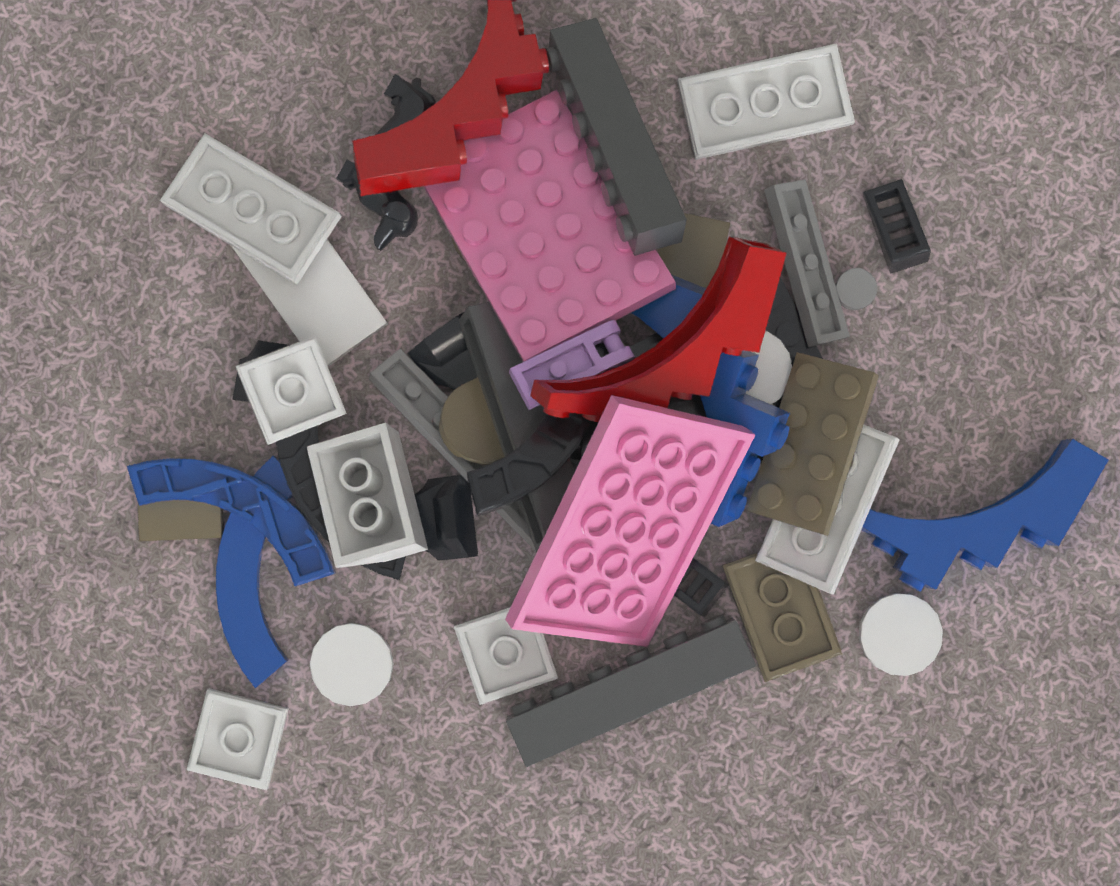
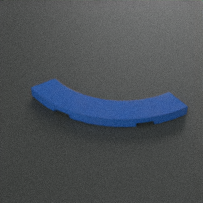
(243, 496)
(239, 589)

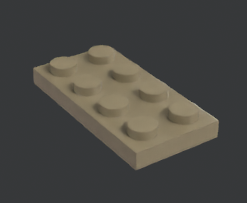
(825, 421)

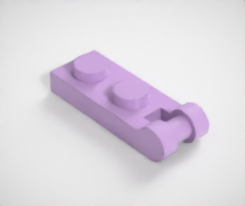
(572, 360)

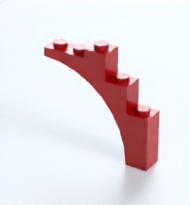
(432, 144)
(685, 362)

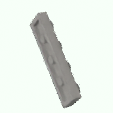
(806, 263)

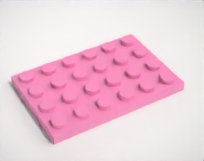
(542, 233)
(629, 523)

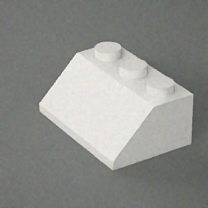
(367, 497)

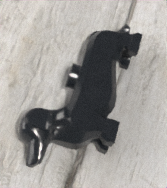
(397, 214)

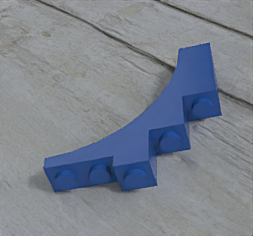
(727, 397)
(1040, 507)

